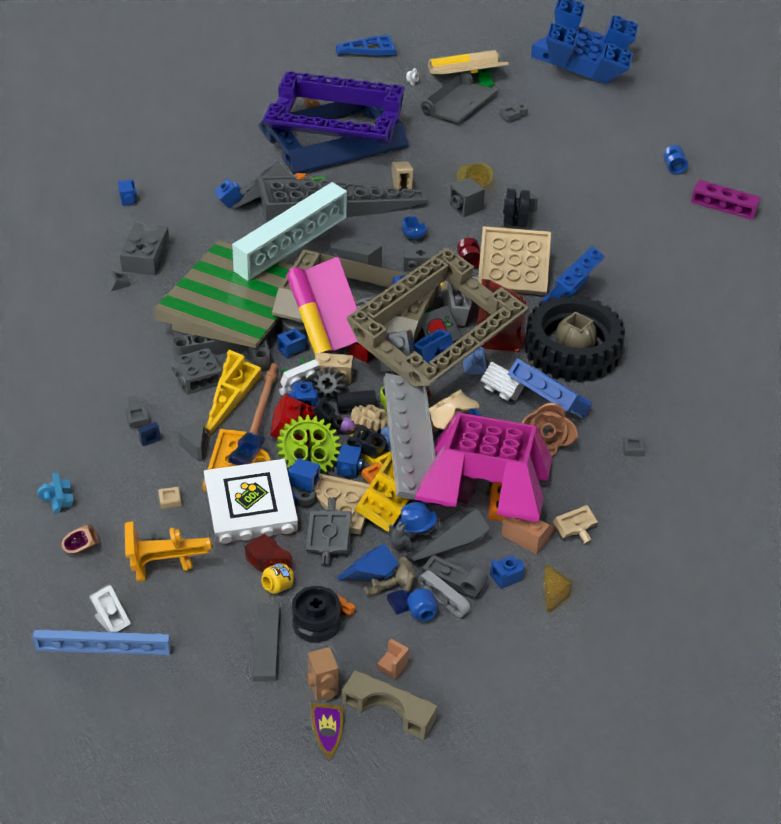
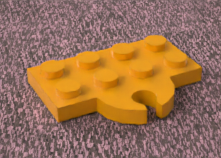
(225, 444)

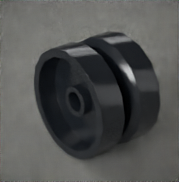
(516, 207)
(316, 614)

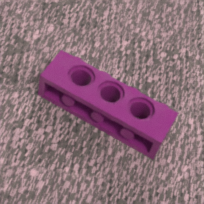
(725, 199)

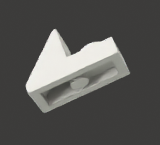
(109, 610)

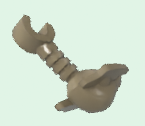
(404, 577)

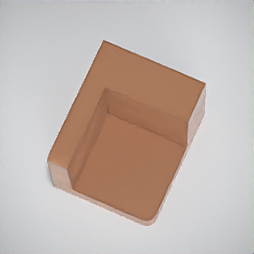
(394, 660)

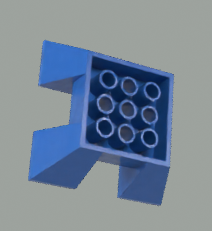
(589, 51)

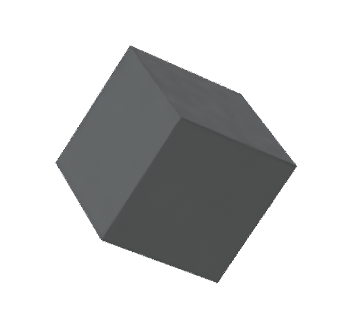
(466, 197)

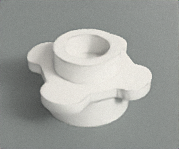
(412, 77)

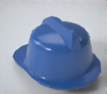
(416, 518)

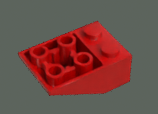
(289, 409)

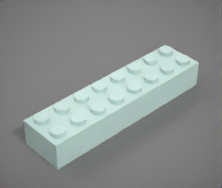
(289, 231)

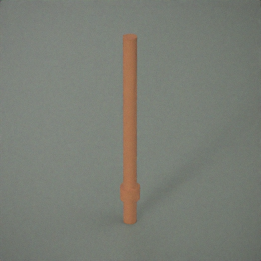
(270, 378)

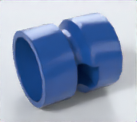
(675, 159)

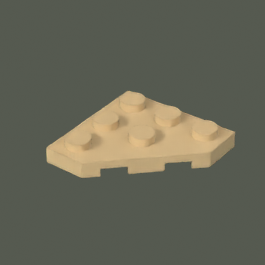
(347, 494)

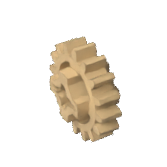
(370, 416)

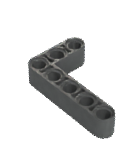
(190, 343)

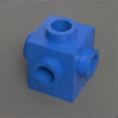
(304, 392)

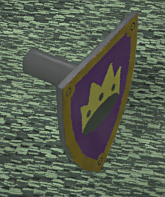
(326, 726)

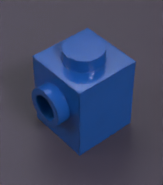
(229, 193)
(349, 461)
(304, 474)

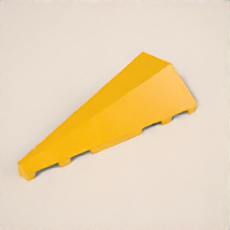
(234, 384)

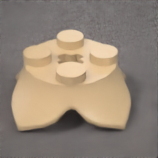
(447, 408)

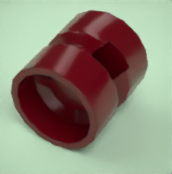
(469, 250)

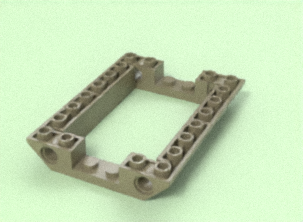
(446, 265)
(411, 317)

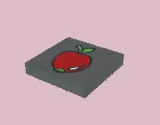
(440, 319)

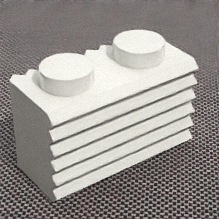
(497, 379)

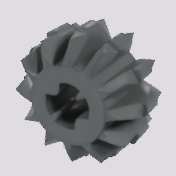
(323, 385)

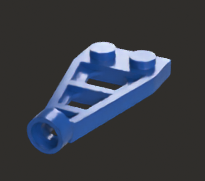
(384, 43)

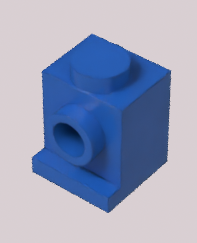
(127, 192)
(291, 342)
(507, 571)

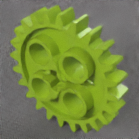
(326, 446)

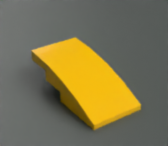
(380, 500)

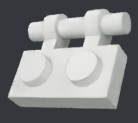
(299, 374)

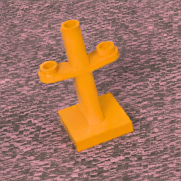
(145, 551)

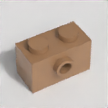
(322, 674)

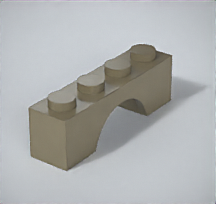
(365, 692)

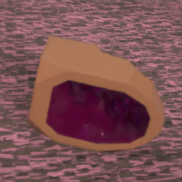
(80, 540)

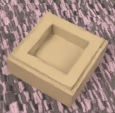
(169, 497)

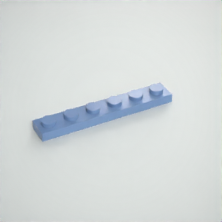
(102, 642)

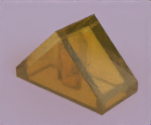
(556, 588)

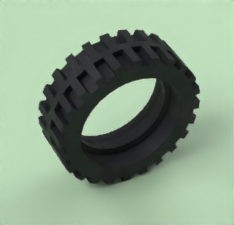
(574, 362)

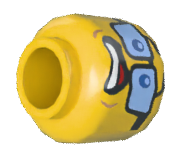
(277, 578)

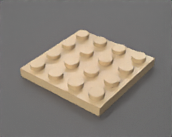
(515, 259)

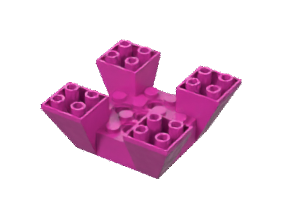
(492, 452)

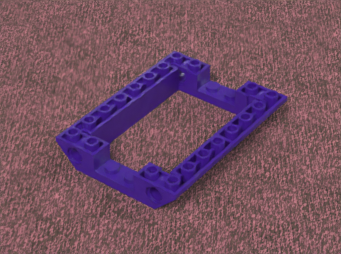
(336, 90)

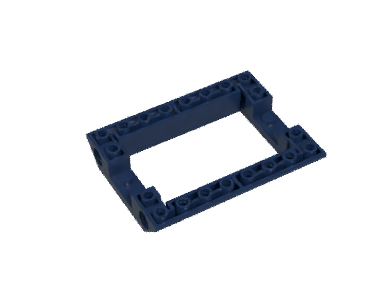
(335, 151)

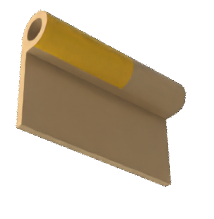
(465, 62)

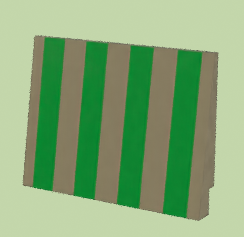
(221, 303)

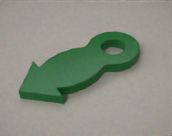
(485, 79)

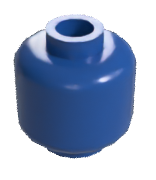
(422, 604)

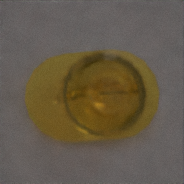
(479, 172)

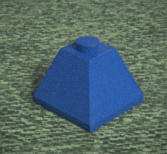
(372, 565)

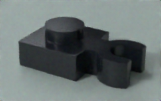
(325, 411)

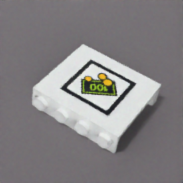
(250, 501)

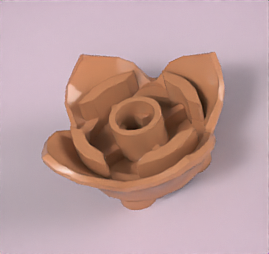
(562, 429)

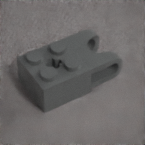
(144, 250)

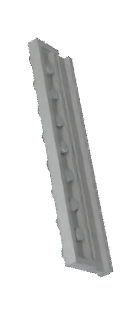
(409, 433)

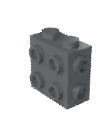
(197, 370)

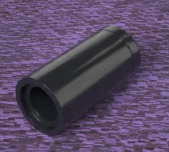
(348, 400)

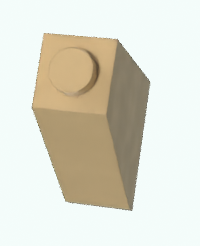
(402, 175)

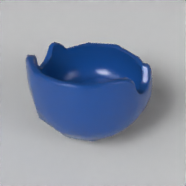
(412, 228)

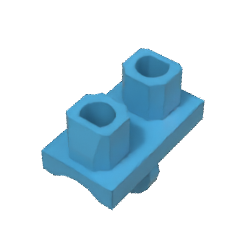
(56, 492)

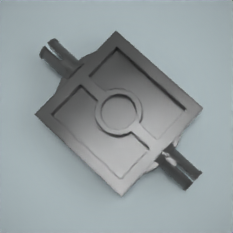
(329, 531)

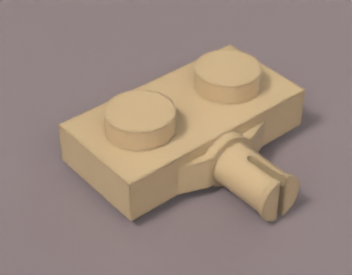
(576, 523)

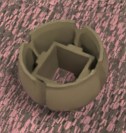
(576, 332)

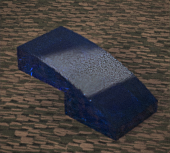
(247, 449)

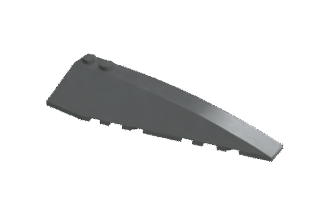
(284, 192)

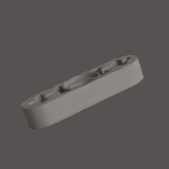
(444, 594)

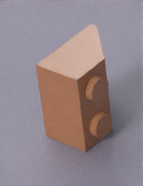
(528, 534)

